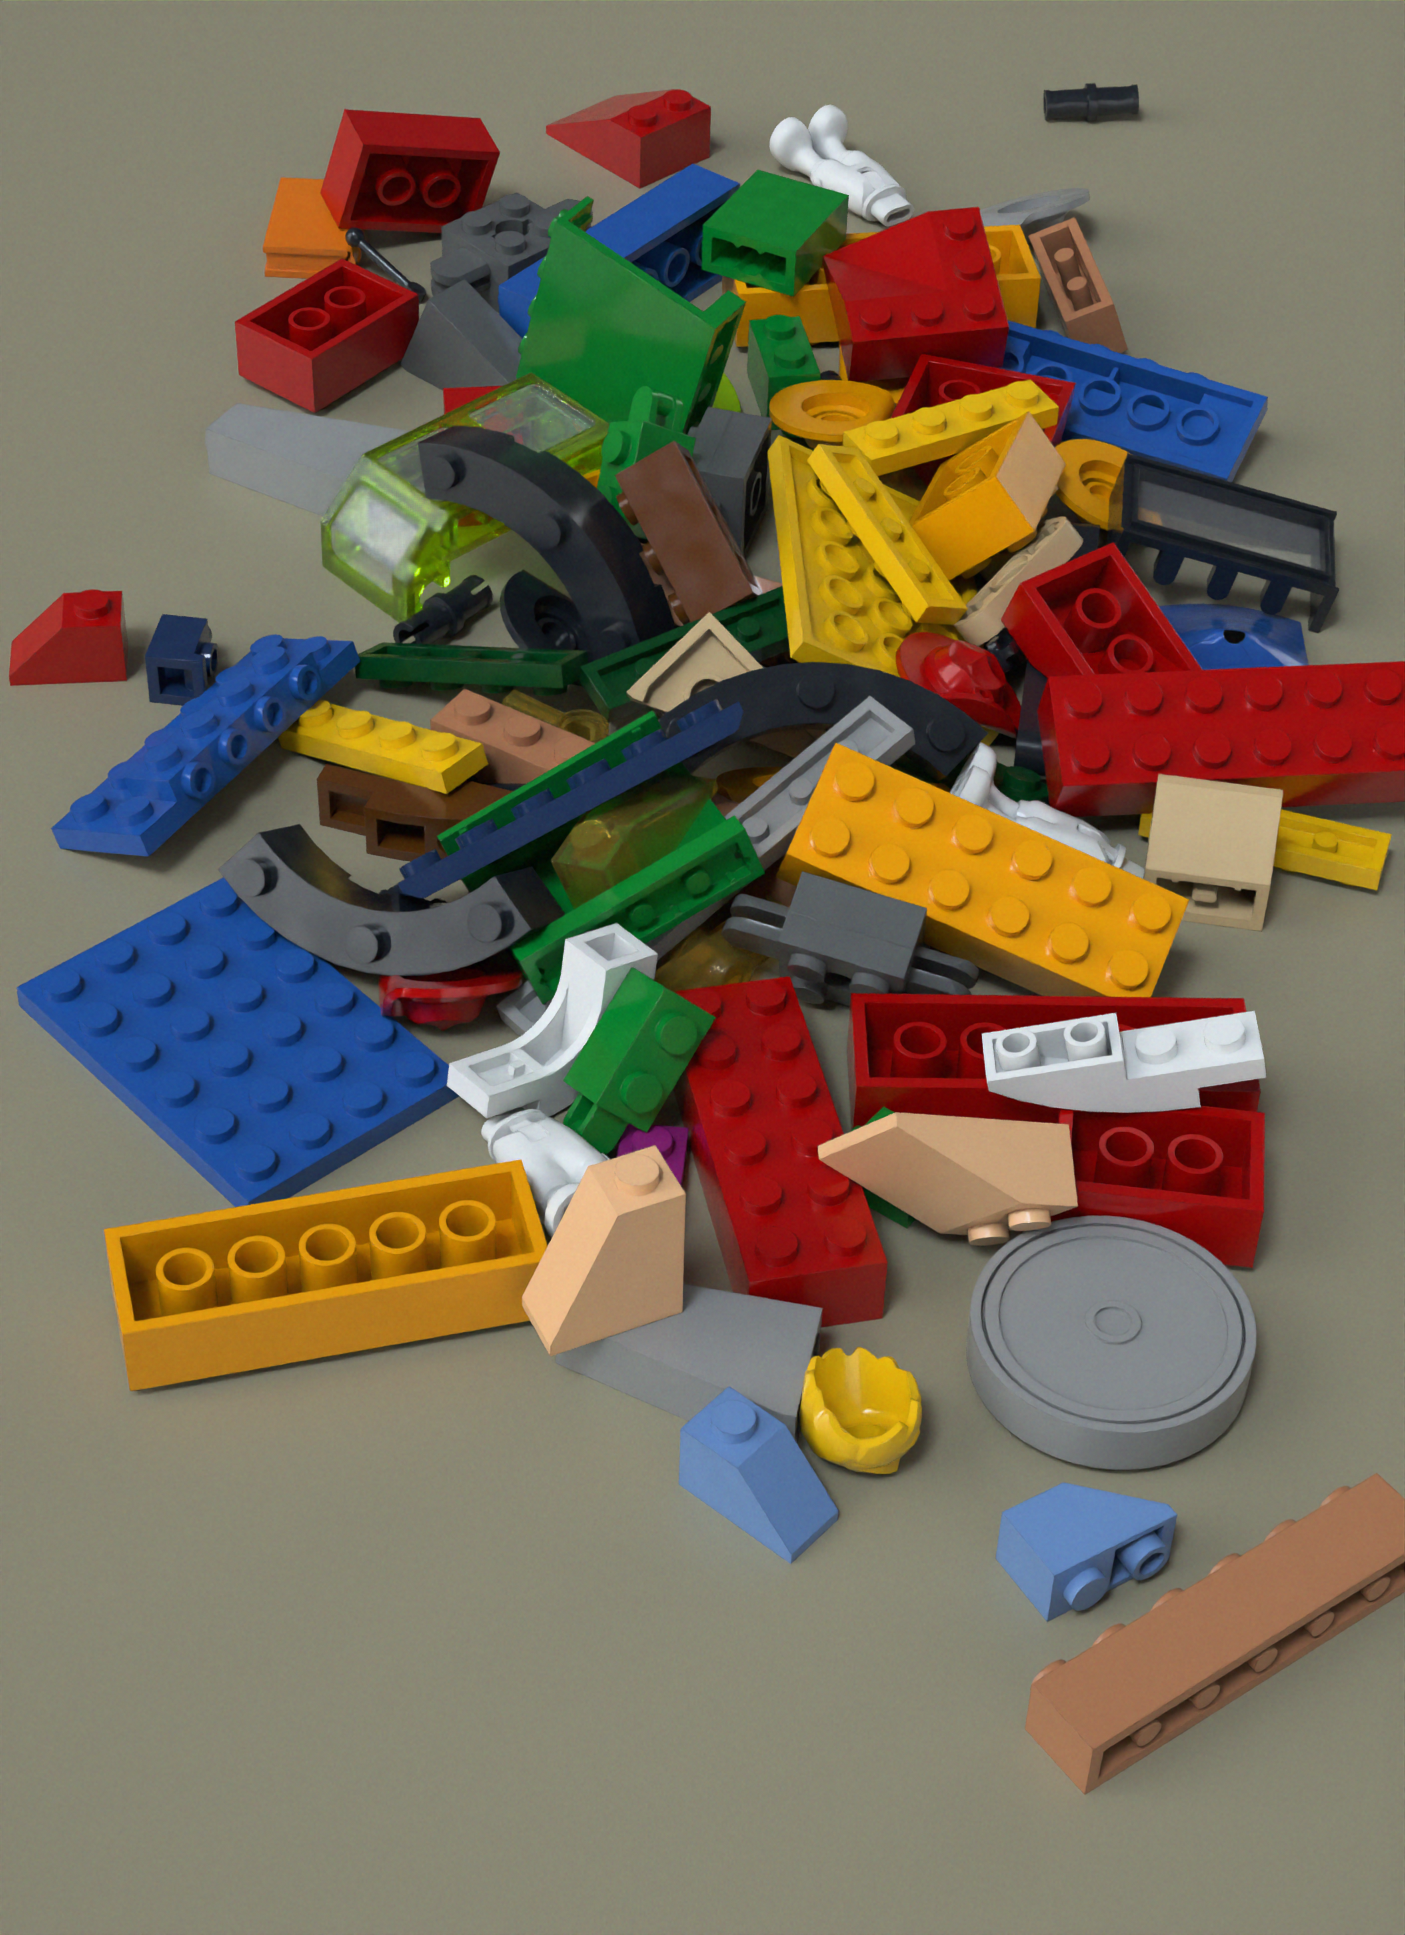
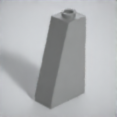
(289, 453)
(713, 1344)

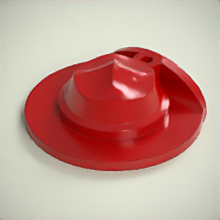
(963, 676)
(445, 996)

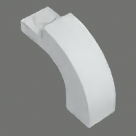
(534, 1065)

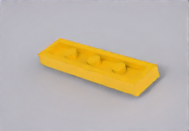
(948, 427)
(887, 535)
(384, 747)
(1324, 849)

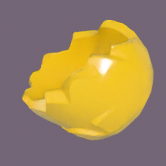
(860, 1410)

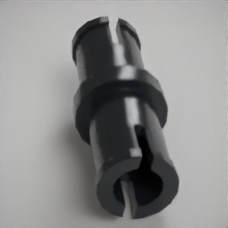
(1091, 102)
(444, 613)

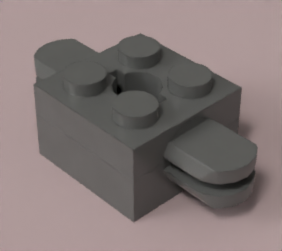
(494, 244)
(735, 467)
(846, 943)

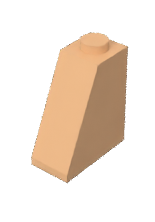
(612, 1255)

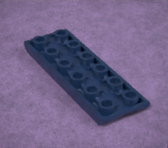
(588, 789)

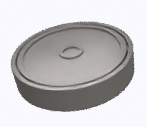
(1110, 1342)

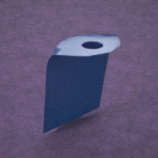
(1267, 640)

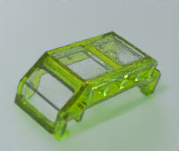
(395, 541)

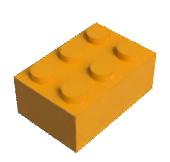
(988, 498)

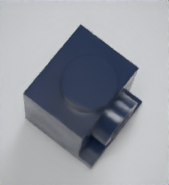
(180, 659)

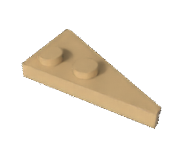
(699, 661)

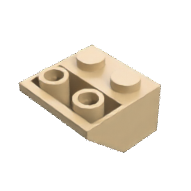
(1214, 848)

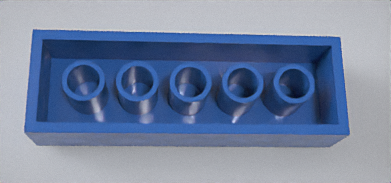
(654, 232)

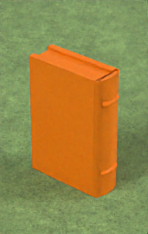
(303, 233)

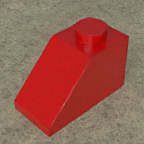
(73, 642)

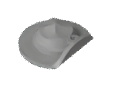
(1035, 210)

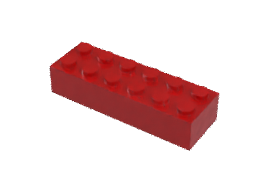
(1299, 729)
(930, 1057)
(754, 1132)

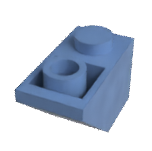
(1080, 1544)

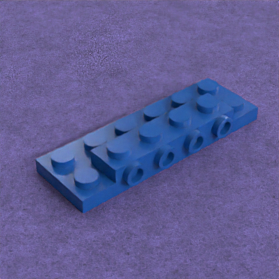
(1142, 404)
(205, 746)

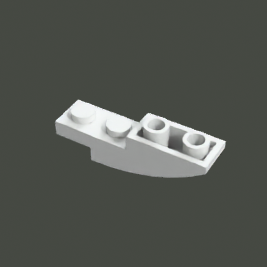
(1099, 1069)

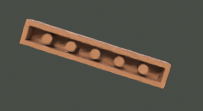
(1220, 1634)

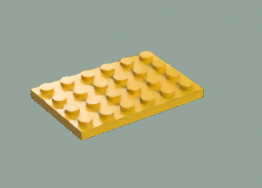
(831, 591)

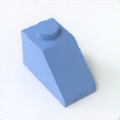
(754, 1475)

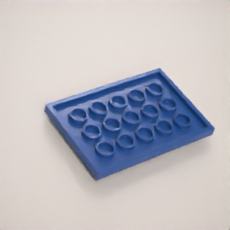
(238, 1046)

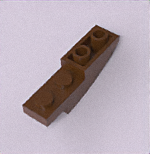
(394, 815)

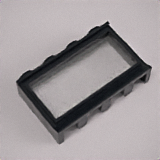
(1227, 528)

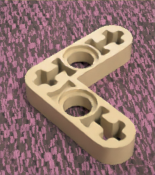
(1050, 548)

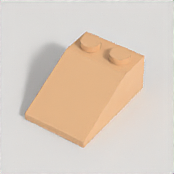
(962, 1171)

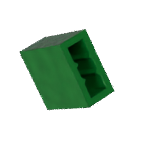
(774, 232)

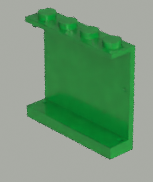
(612, 328)
(703, 869)

